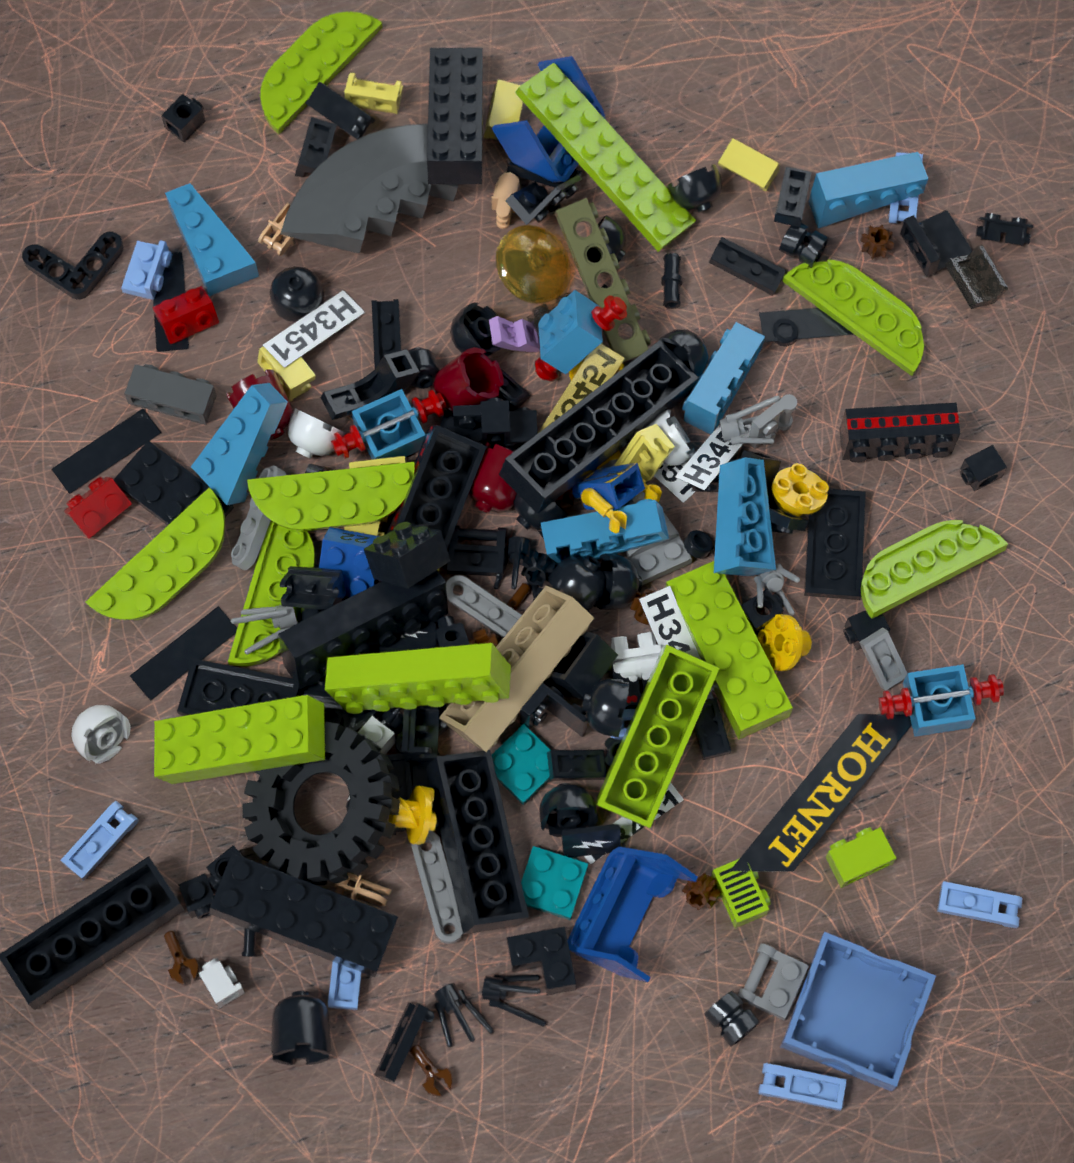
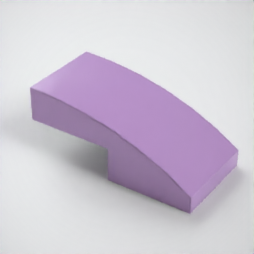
(514, 336)

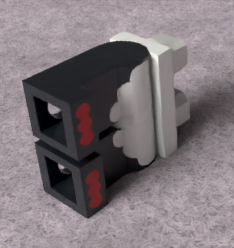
(634, 664)

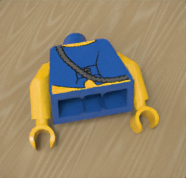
(611, 489)

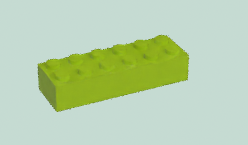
(726, 640)
(418, 678)
(657, 736)
(239, 739)

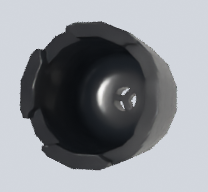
(300, 1030)

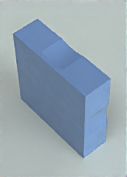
(858, 1012)

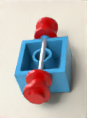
(574, 332)
(389, 426)
(940, 699)

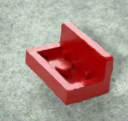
(186, 314)
(97, 506)

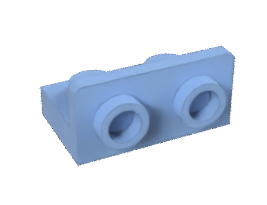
(146, 269)

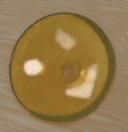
(523, 269)

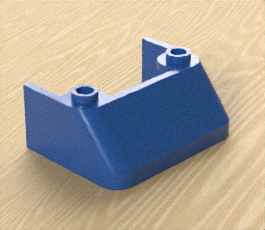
(543, 152)
(618, 906)

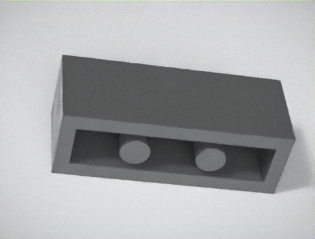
(170, 393)

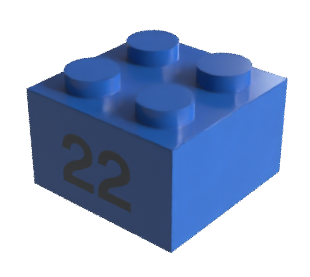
(345, 552)

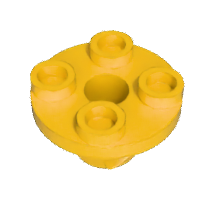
(799, 490)
(784, 642)
(416, 815)

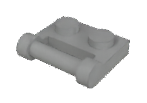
(774, 419)
(782, 985)

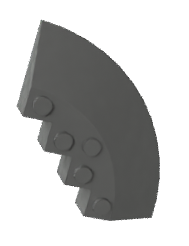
(365, 189)

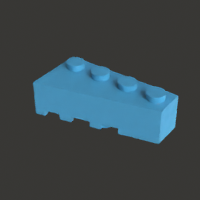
(865, 187)
(213, 248)
(722, 378)
(240, 443)
(743, 520)
(591, 536)

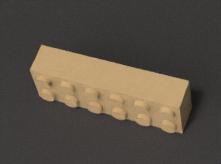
(533, 650)

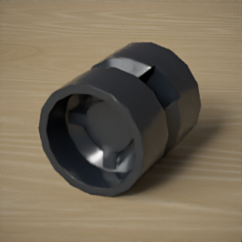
(794, 243)
(731, 1018)

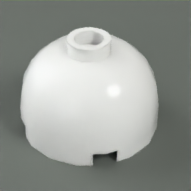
(311, 434)
(677, 436)
(99, 732)

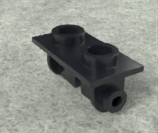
(1014, 229)

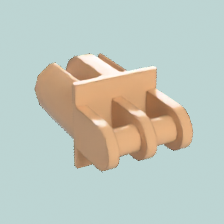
(507, 184)
(275, 227)
(359, 893)

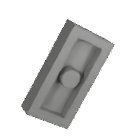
(883, 658)

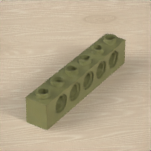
(586, 212)

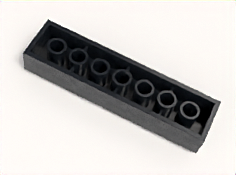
(597, 427)

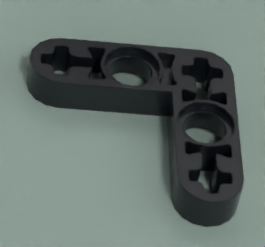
(74, 274)

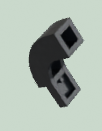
(393, 373)
(780, 519)

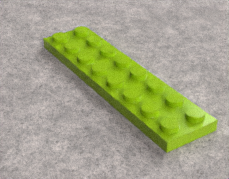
(605, 156)

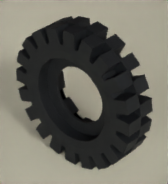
(344, 849)

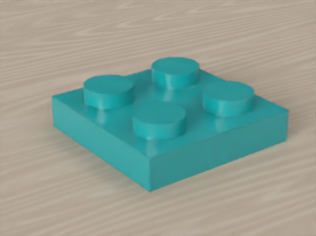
(522, 764)
(552, 882)

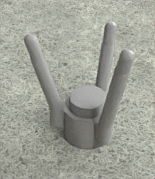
(733, 425)
(774, 582)
(281, 617)

